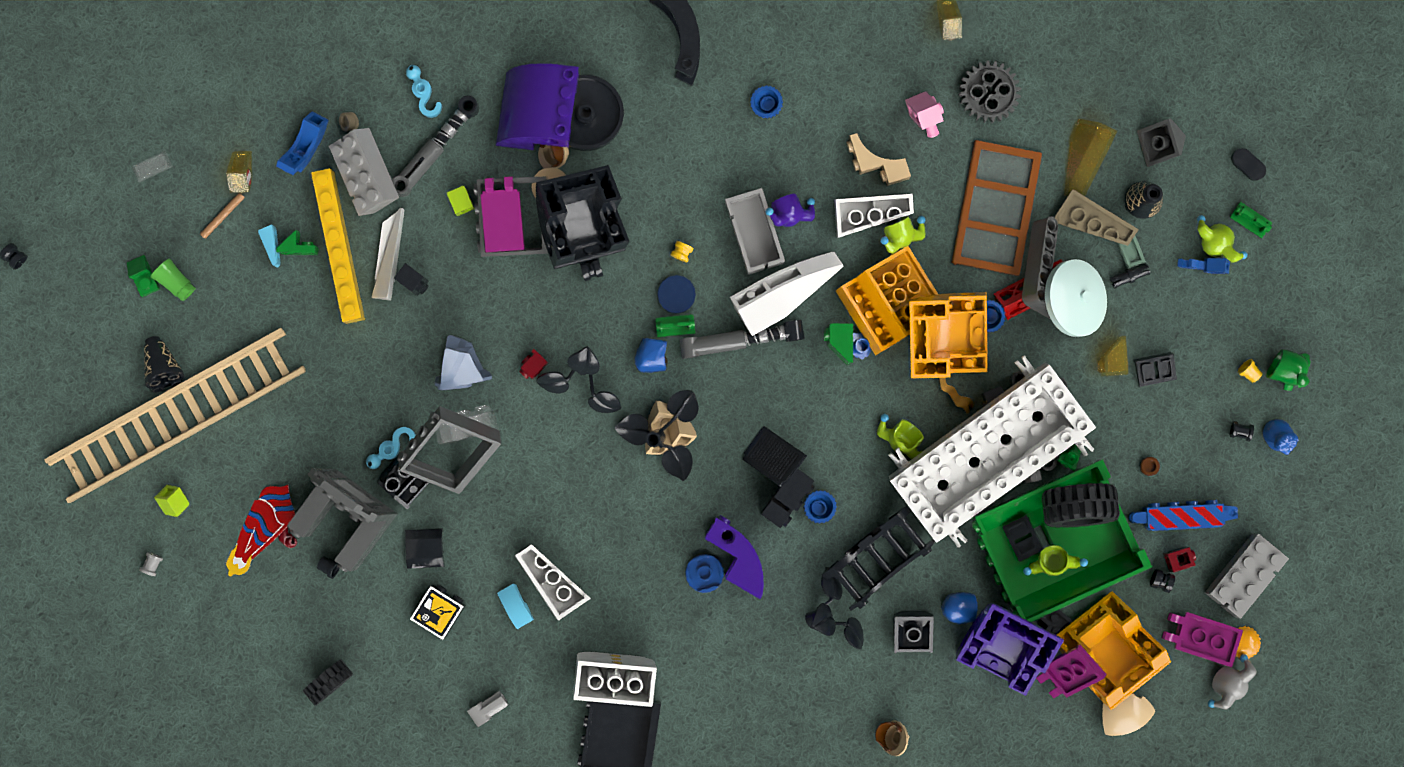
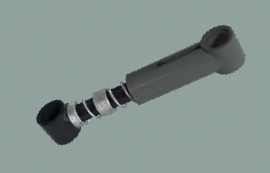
(434, 147)
(739, 339)

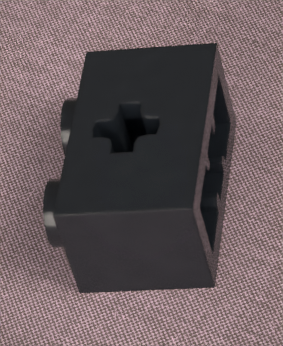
(412, 280)

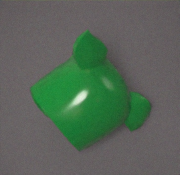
(1290, 369)

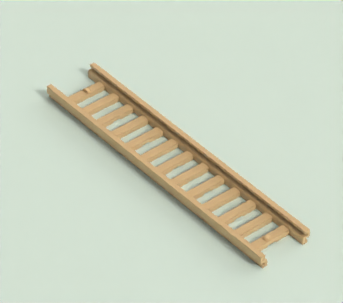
(166, 397)

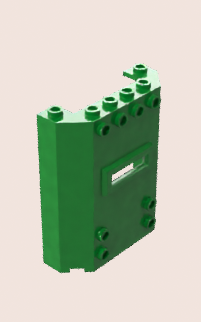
(1107, 547)

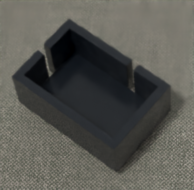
(788, 499)

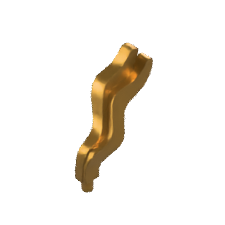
(959, 401)

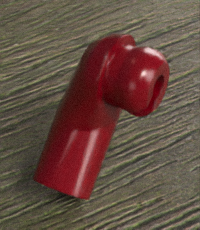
(287, 539)

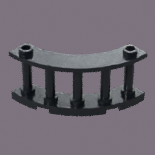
(688, 32)
(867, 544)

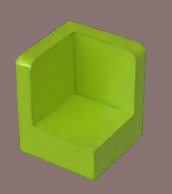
(460, 201)
(172, 500)

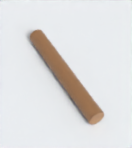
(222, 215)

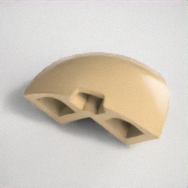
(676, 434)
(1127, 716)

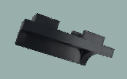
(1146, 370)
(1019, 529)

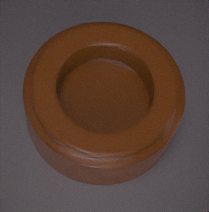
(1149, 466)

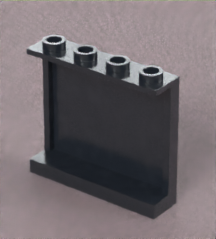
(619, 735)

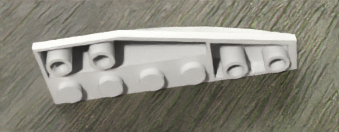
(783, 291)

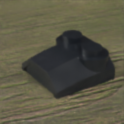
(913, 631)

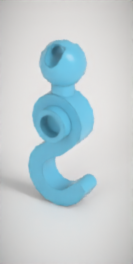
(422, 90)
(389, 449)

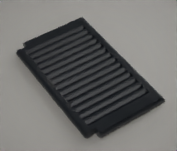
(773, 456)

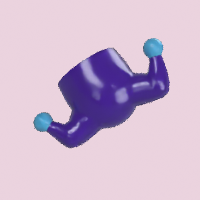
(788, 211)

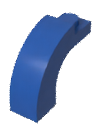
(305, 145)

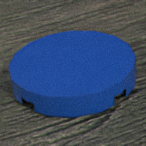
(700, 569)

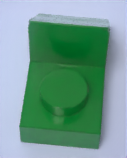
(292, 246)
(141, 273)

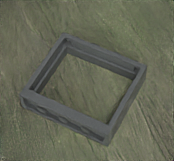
(478, 188)
(471, 466)

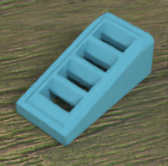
(270, 241)

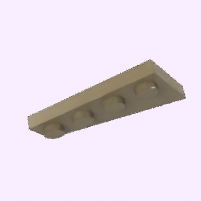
(1087, 216)

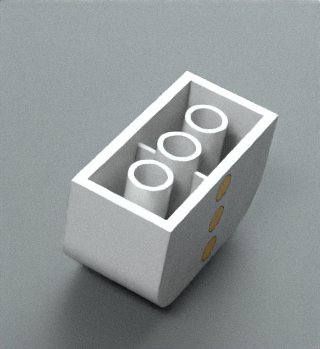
(614, 678)

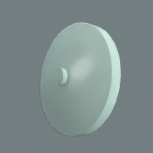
(1075, 298)

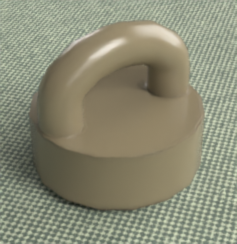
(348, 121)

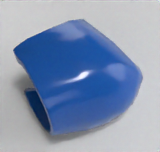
(651, 356)
(960, 607)

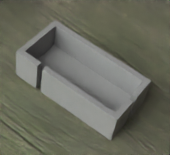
(363, 171)
(754, 231)
(1246, 575)

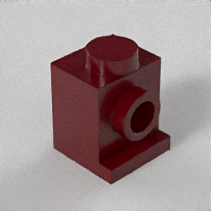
(533, 365)
(1172, 561)

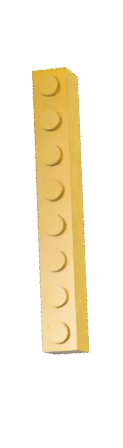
(338, 246)

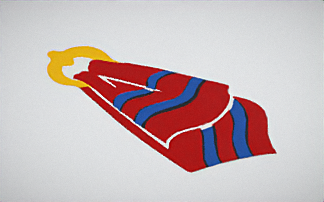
(262, 526)

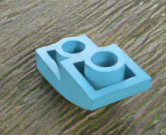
(515, 606)

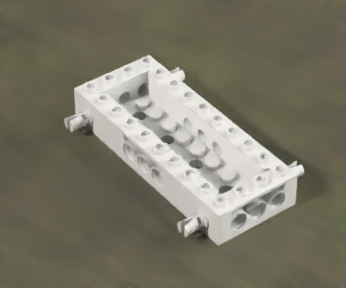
(1000, 464)

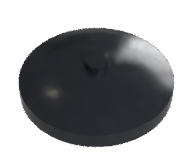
(595, 114)

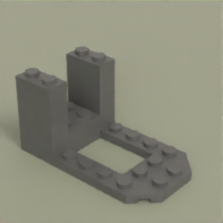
(338, 490)

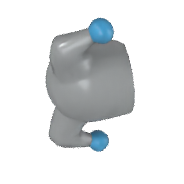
(1232, 683)

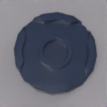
(676, 294)

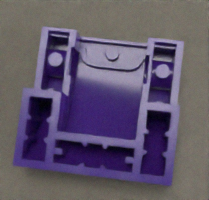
(537, 106)
(746, 567)
(1008, 647)

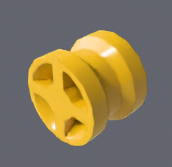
(681, 251)

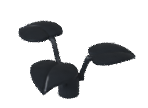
(584, 363)
(635, 431)
(823, 620)

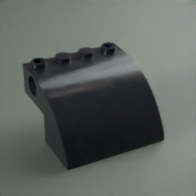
(580, 216)

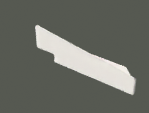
(388, 256)

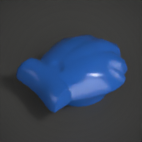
(861, 346)

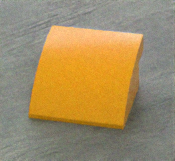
(881, 298)

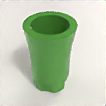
(173, 280)

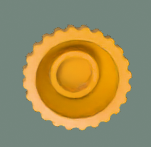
(1249, 642)

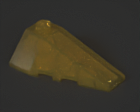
(1086, 153)

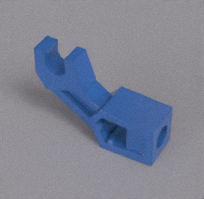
(1209, 265)

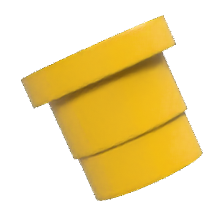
(1250, 371)

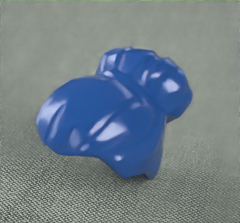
(1280, 436)

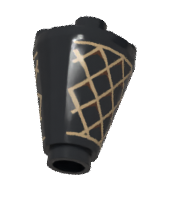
(1140, 202)
(160, 366)

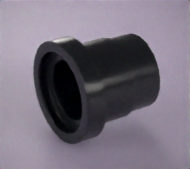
(328, 567)

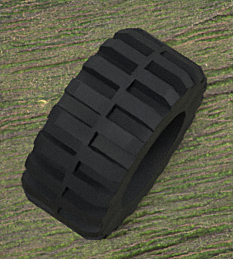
(1080, 505)

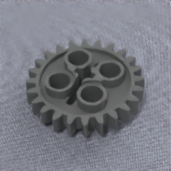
(1002, 102)

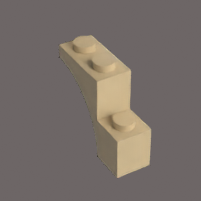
(865, 161)

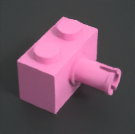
(925, 112)

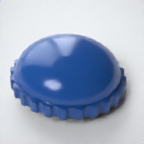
(766, 102)
(995, 316)
(820, 507)

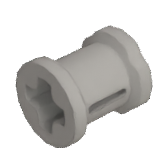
(151, 564)

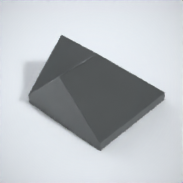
(1161, 142)

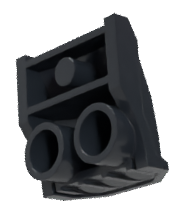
(400, 485)
(424, 548)

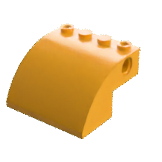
(948, 334)
(1118, 645)

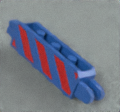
(1184, 516)

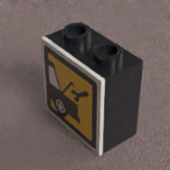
(438, 611)

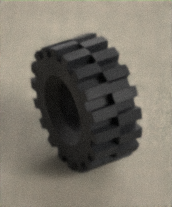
(327, 682)

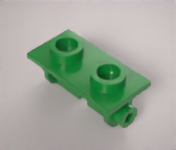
(1251, 220)
(675, 325)
(1070, 457)

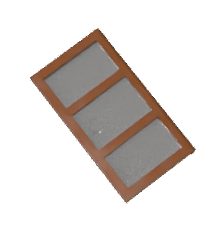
(996, 208)

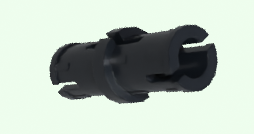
(1130, 275)

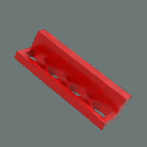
(1015, 304)

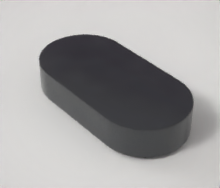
(1248, 164)

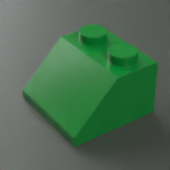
(840, 340)

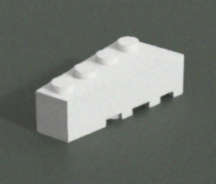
(869, 212)
(554, 587)

